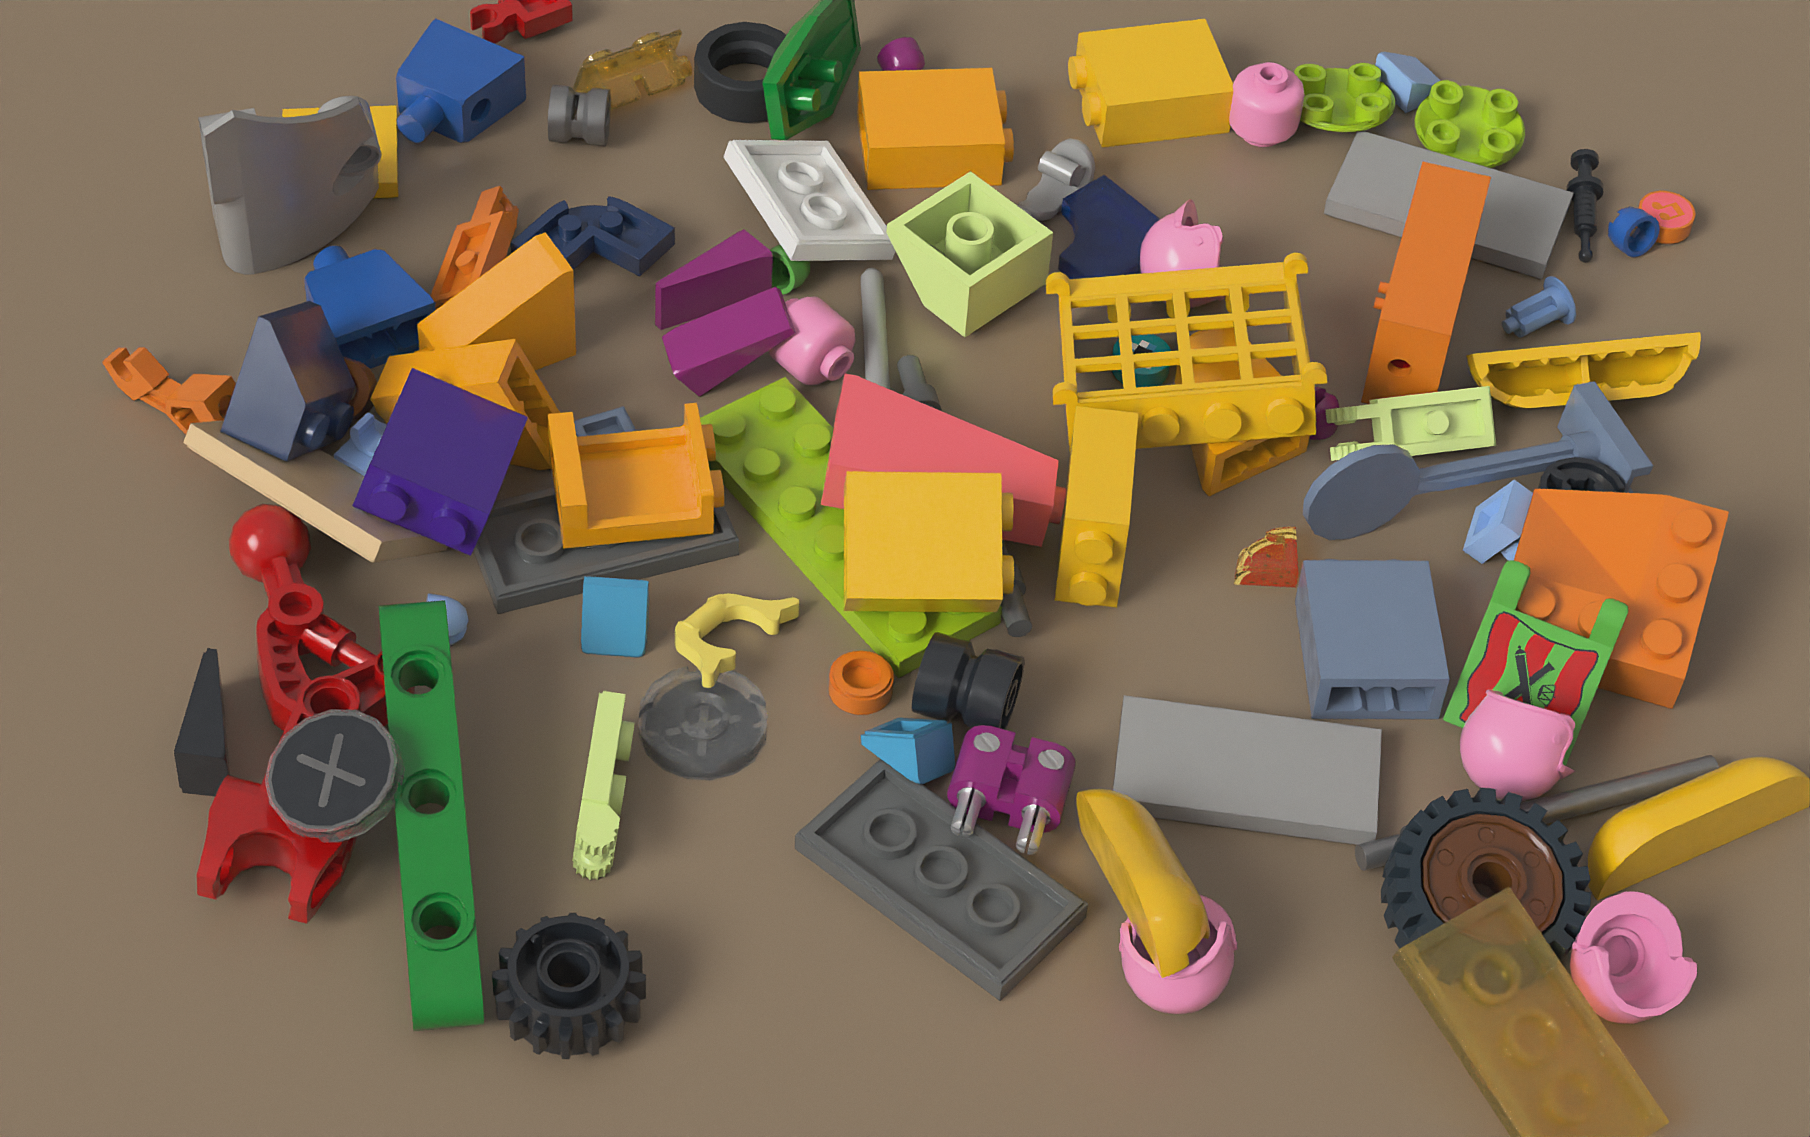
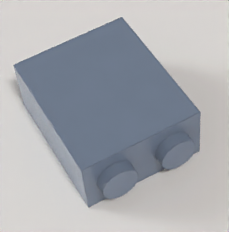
(1371, 639)

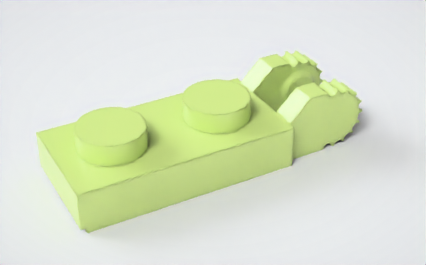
(1423, 422)
(602, 789)

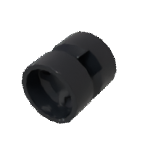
(959, 682)

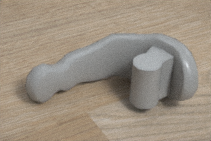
(1063, 172)

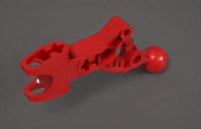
(242, 825)

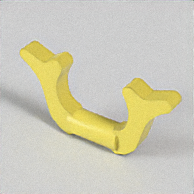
(724, 608)

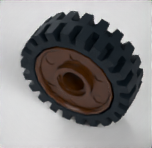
(1491, 845)

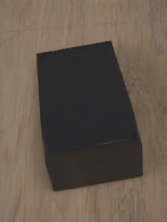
(202, 740)

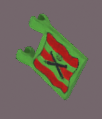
(1533, 657)

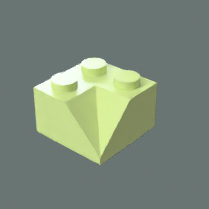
(971, 252)

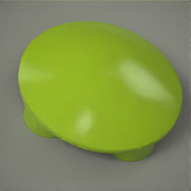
(1344, 97)
(1470, 123)

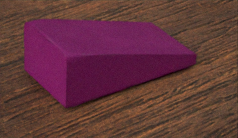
(714, 280)
(727, 339)

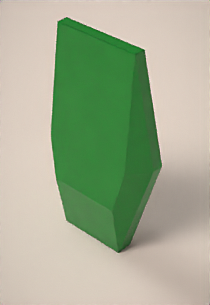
(811, 68)

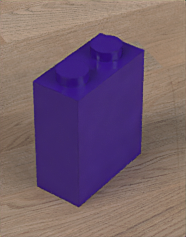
(440, 462)

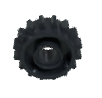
(576, 1017)

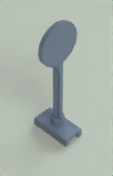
(1381, 479)

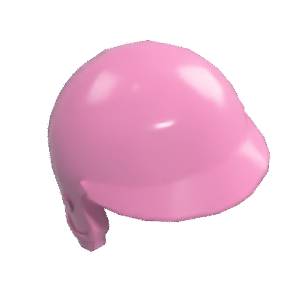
(1182, 244)
(1515, 746)
(1631, 959)
(1197, 983)

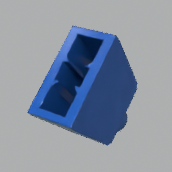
(456, 84)
(368, 303)

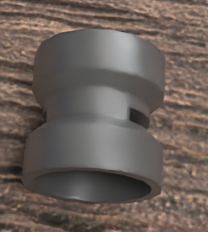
(592, 115)

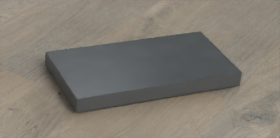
(527, 563)
(953, 893)

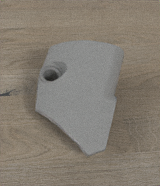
(288, 181)

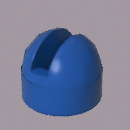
(1641, 239)

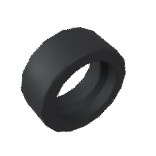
(731, 46)

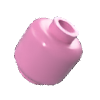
(1266, 104)
(821, 342)

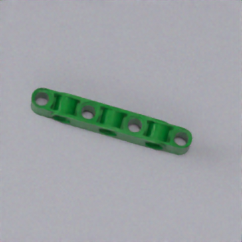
(433, 846)

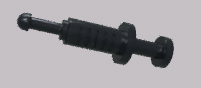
(1586, 192)

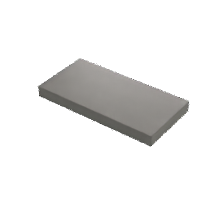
(1518, 215)
(1250, 770)

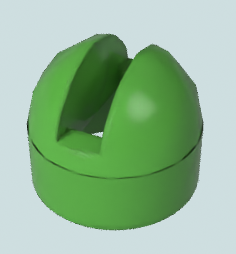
(782, 266)

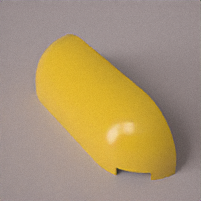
(1618, 367)
(1693, 820)
(1144, 876)

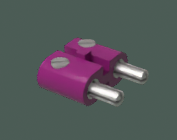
(1012, 780)

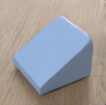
(1406, 79)

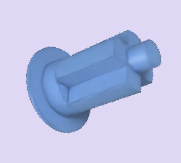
(1541, 309)

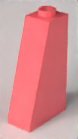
(895, 433)

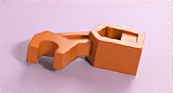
(144, 378)

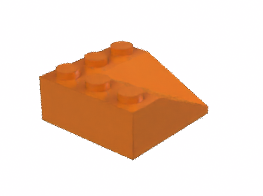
(1629, 548)

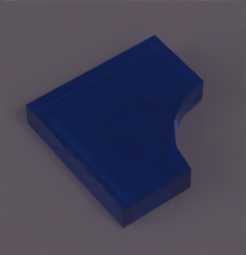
(1106, 230)

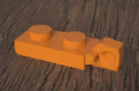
(476, 245)

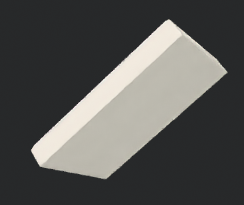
(809, 200)

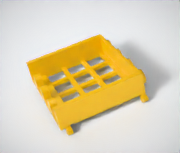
(1192, 410)

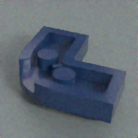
(612, 231)

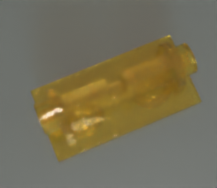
(648, 59)

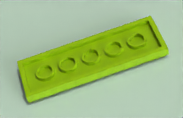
(775, 465)

